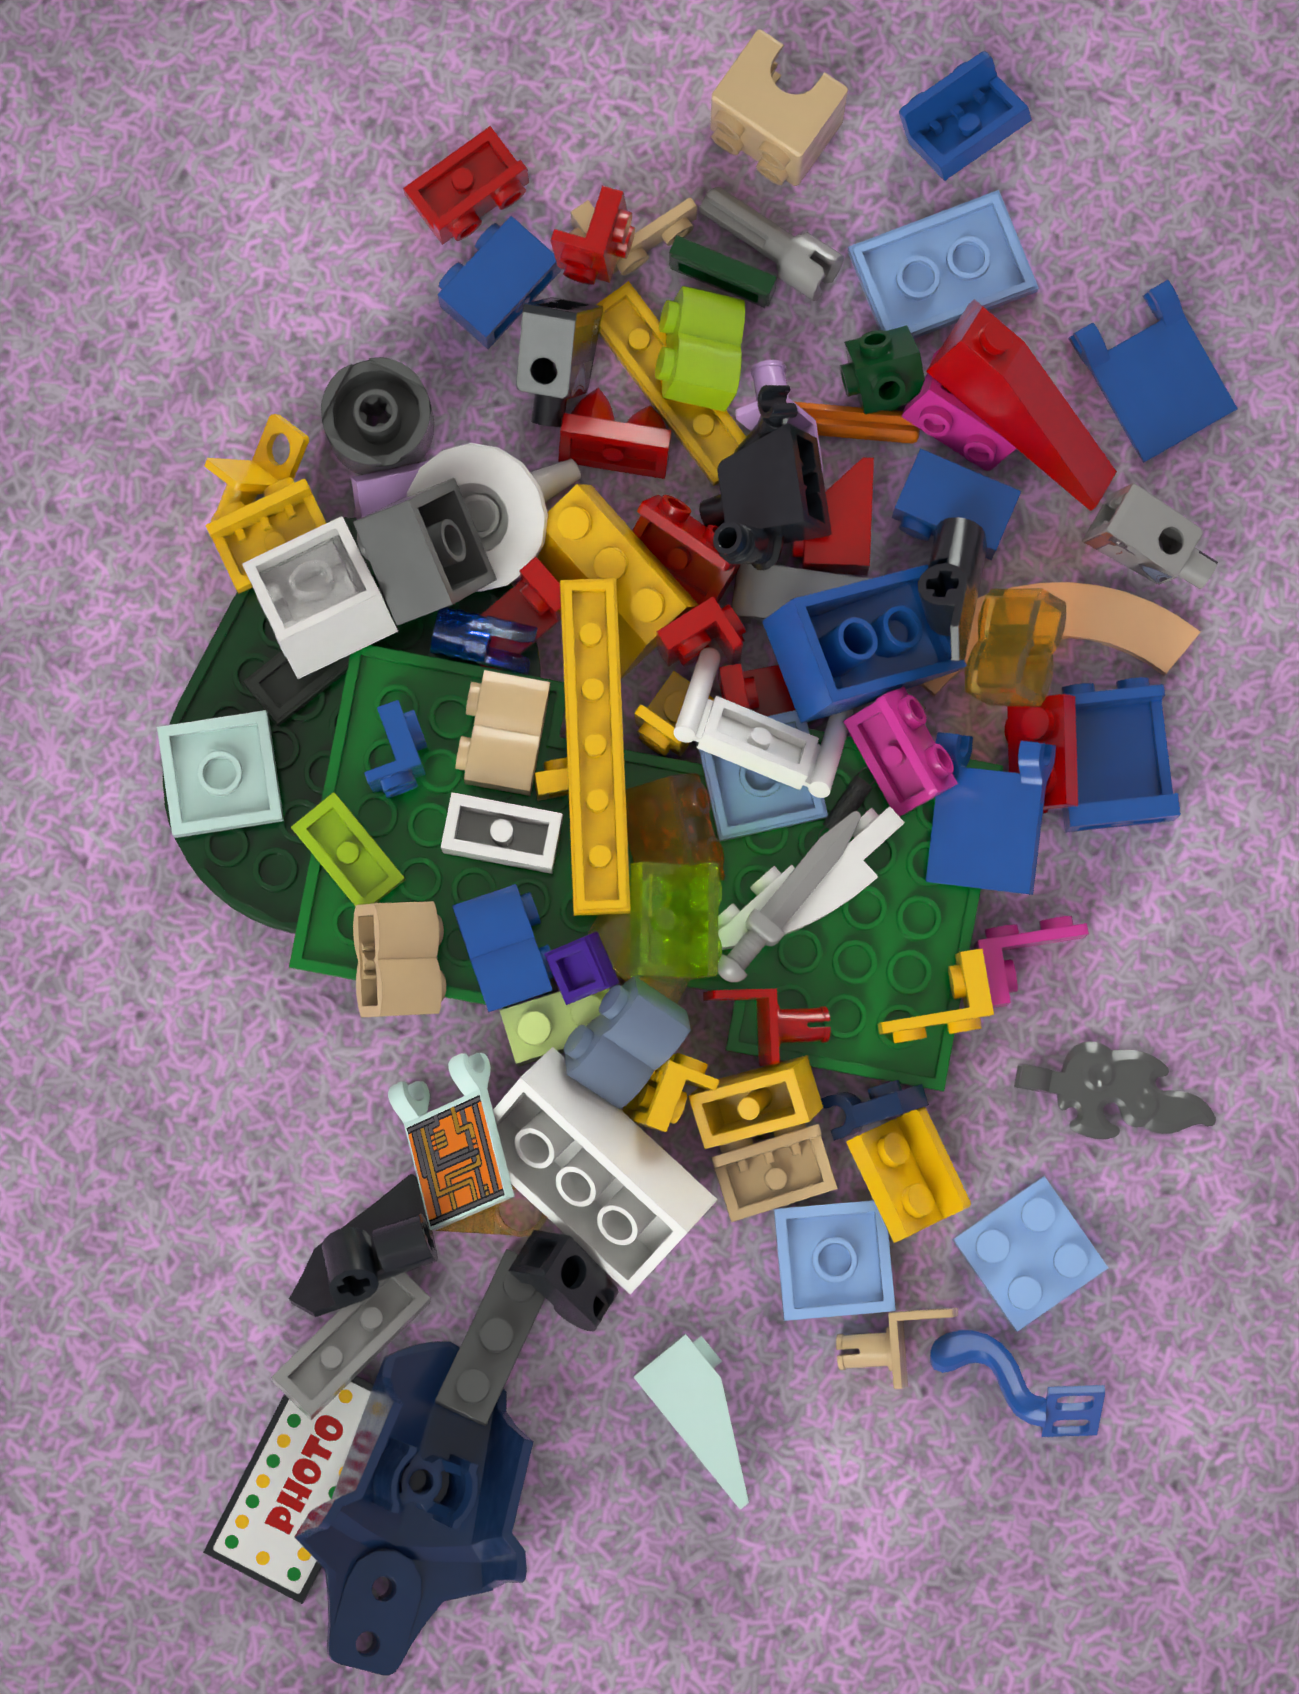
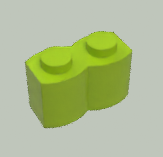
(701, 348)

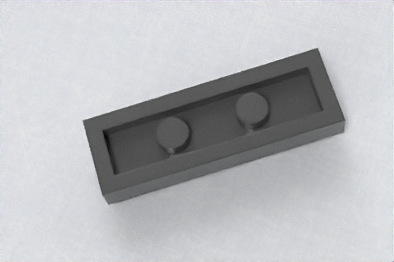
(491, 1345)

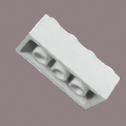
(596, 1172)

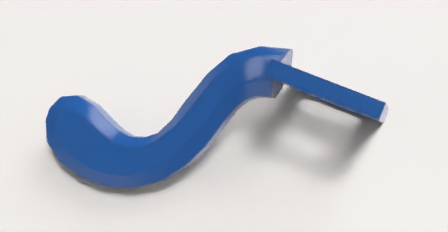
(970, 1347)

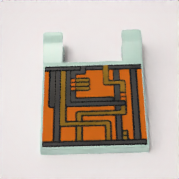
(456, 1145)

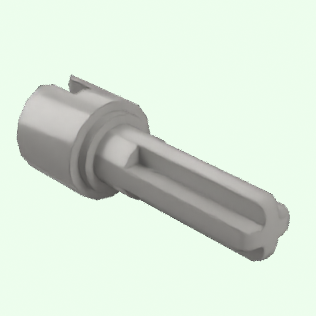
(800, 259)

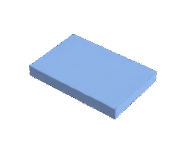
(940, 264)

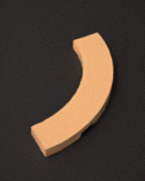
(1110, 619)

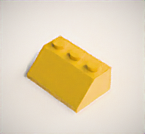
(594, 543)

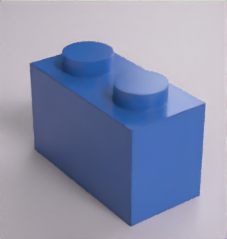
(497, 280)
(948, 490)

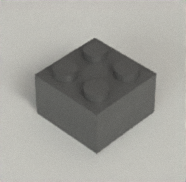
(424, 551)

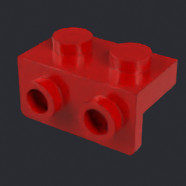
(468, 186)
(605, 241)
(684, 547)
(1054, 725)

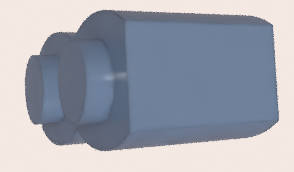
(626, 1041)

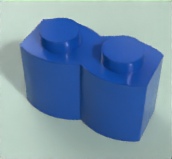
(504, 946)

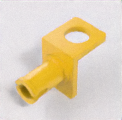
(251, 477)

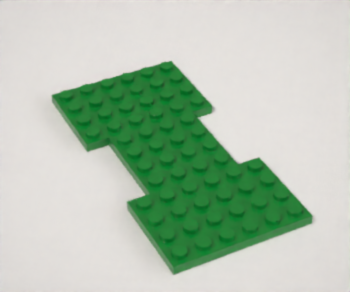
(864, 961)

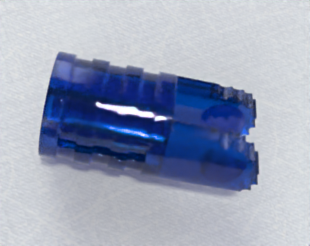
(470, 638)

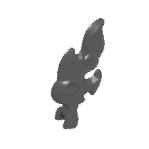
(1100, 1076)

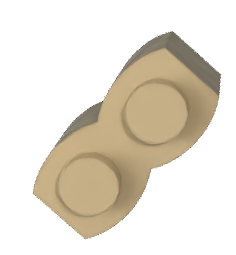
(505, 732)
(398, 959)

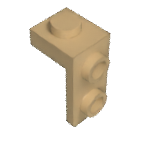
(665, 228)

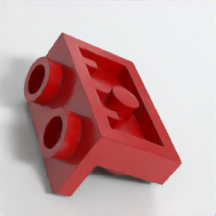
(693, 631)

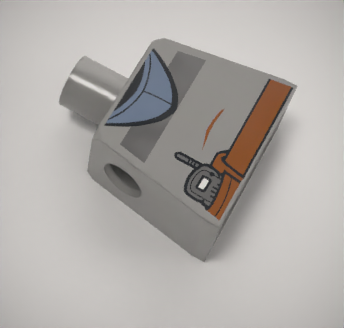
(1130, 533)

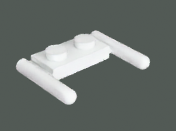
(756, 739)

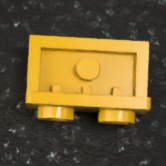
(253, 529)

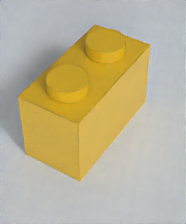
(756, 1102)

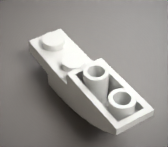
(839, 885)

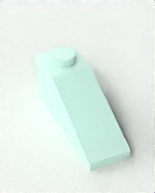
(695, 1404)

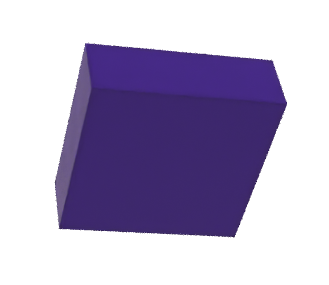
(581, 968)

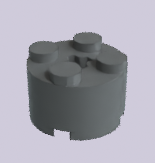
(368, 390)

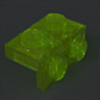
(674, 920)

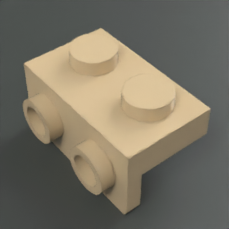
(773, 1171)

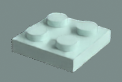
(220, 774)

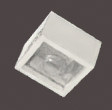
(319, 597)

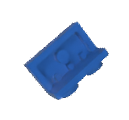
(962, 116)
(405, 740)

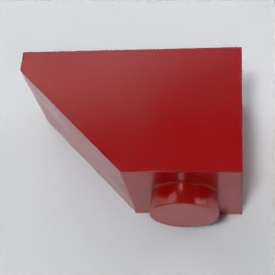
(850, 521)

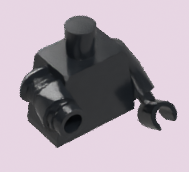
(768, 488)

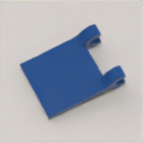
(1158, 378)
(990, 820)

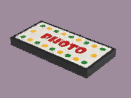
(284, 1481)

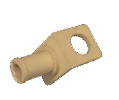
(886, 1347)

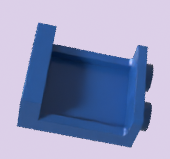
(1121, 757)

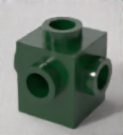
(883, 369)

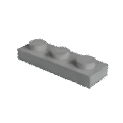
(349, 1344)

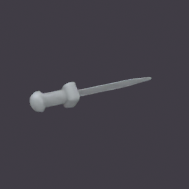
(767, 925)

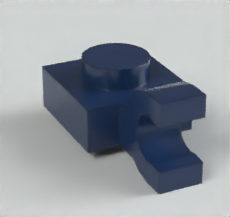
(884, 1102)

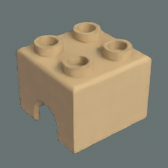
(771, 125)

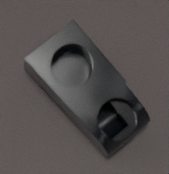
(565, 1278)

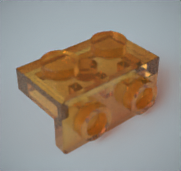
(672, 822)

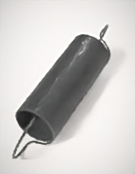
(848, 802)

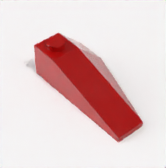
(1014, 395)

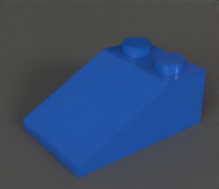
(856, 644)

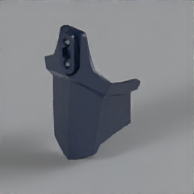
(418, 1503)

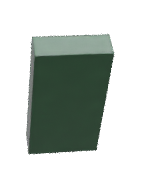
(722, 272)

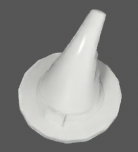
(501, 500)

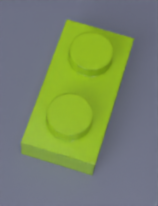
(347, 852)

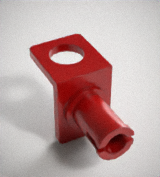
(777, 1024)

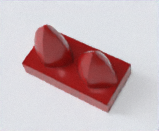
(600, 442)

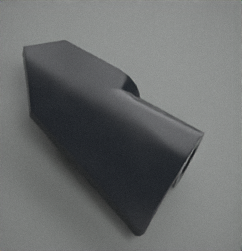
(953, 581)
(370, 1248)

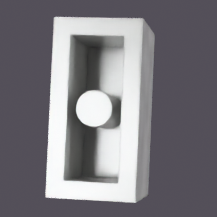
(501, 833)

